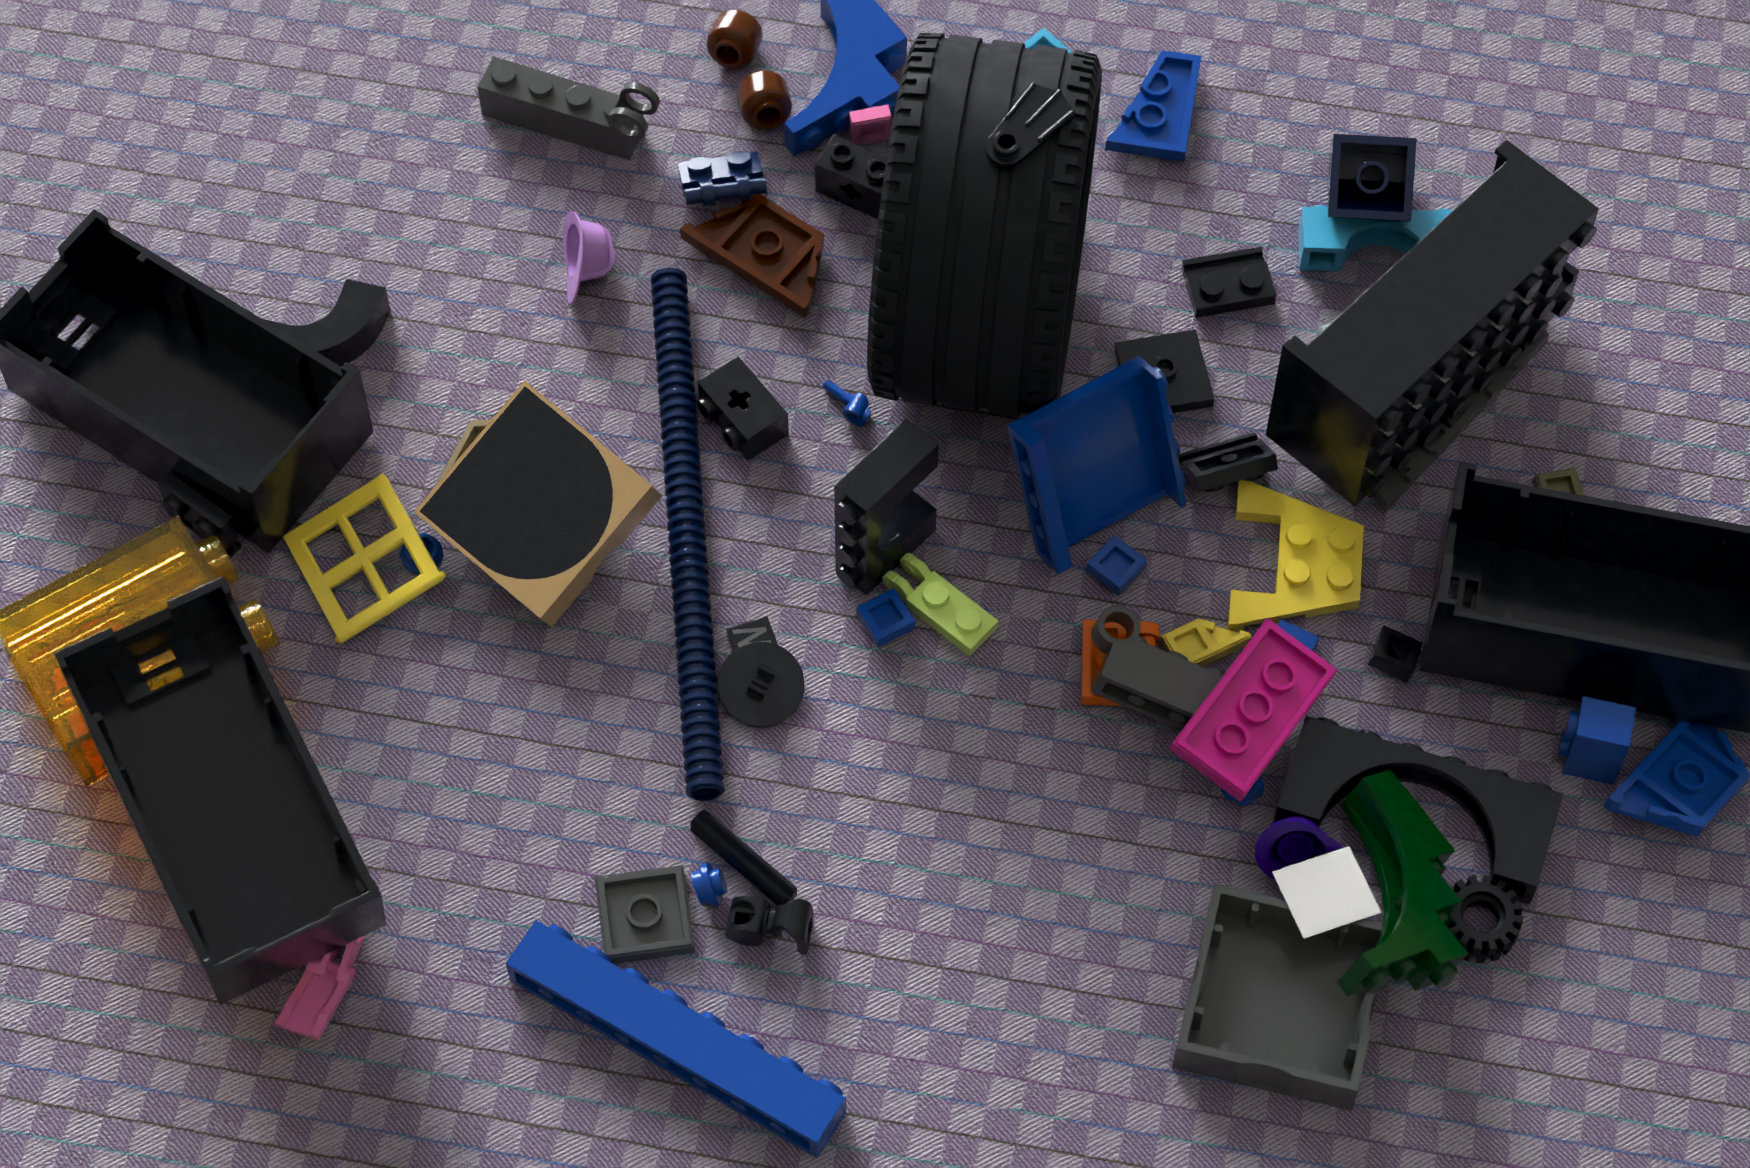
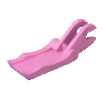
(319, 992)

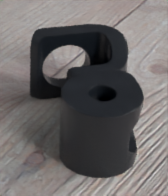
(753, 919)

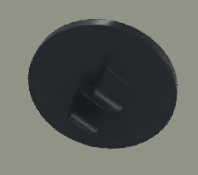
(760, 684)

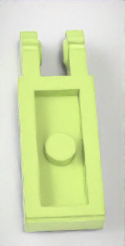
(942, 605)

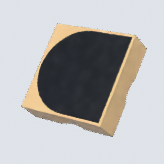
(538, 503)

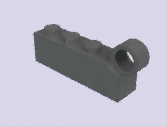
(1146, 677)

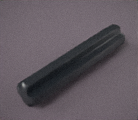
(743, 858)

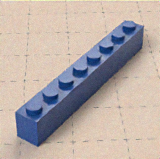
(678, 1038)

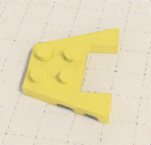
(1315, 560)

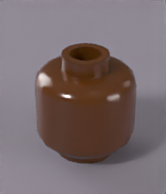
(734, 39)
(764, 100)

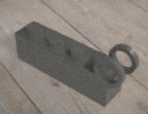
(566, 107)

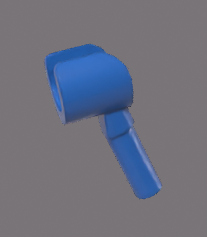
(857, 405)

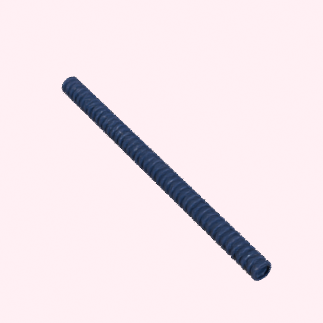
(687, 537)

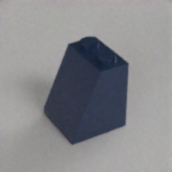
(1371, 177)

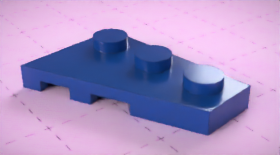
(1162, 110)

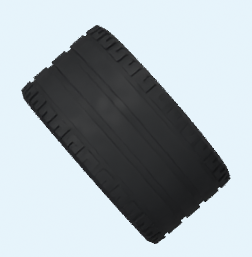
(976, 255)

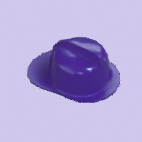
(1290, 843)

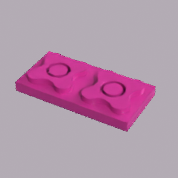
(1253, 709)

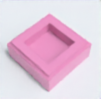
(870, 125)

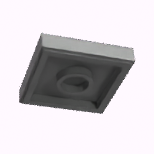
(644, 914)

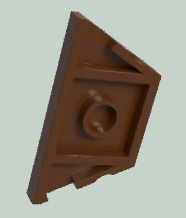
(764, 248)

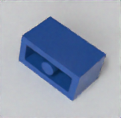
(1596, 740)

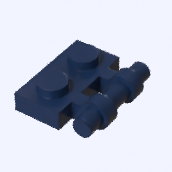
(722, 178)

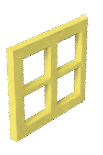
(363, 558)

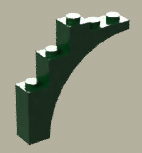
(1415, 897)

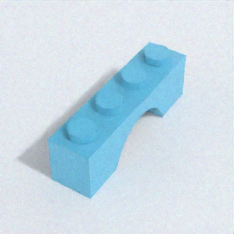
(1330, 240)

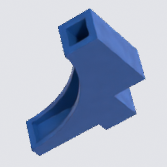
(866, 53)

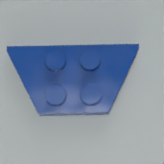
(1682, 780)

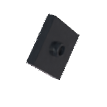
(1180, 361)

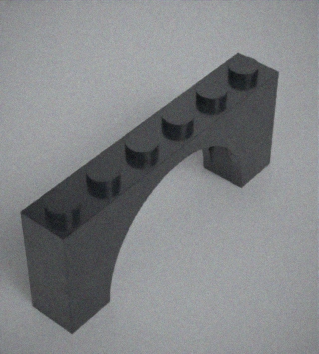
(1510, 813)

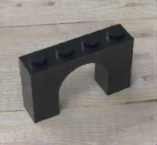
(879, 511)

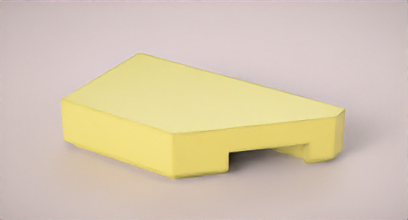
(1203, 641)

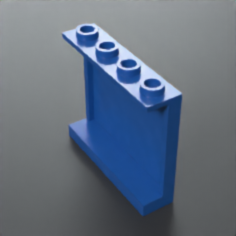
(1096, 457)

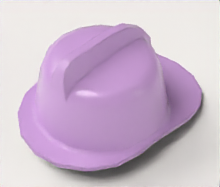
(586, 252)

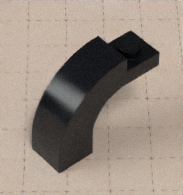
(348, 327)

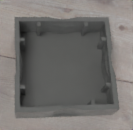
(1271, 1005)

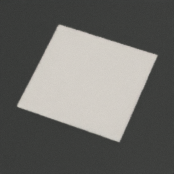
(1326, 892)

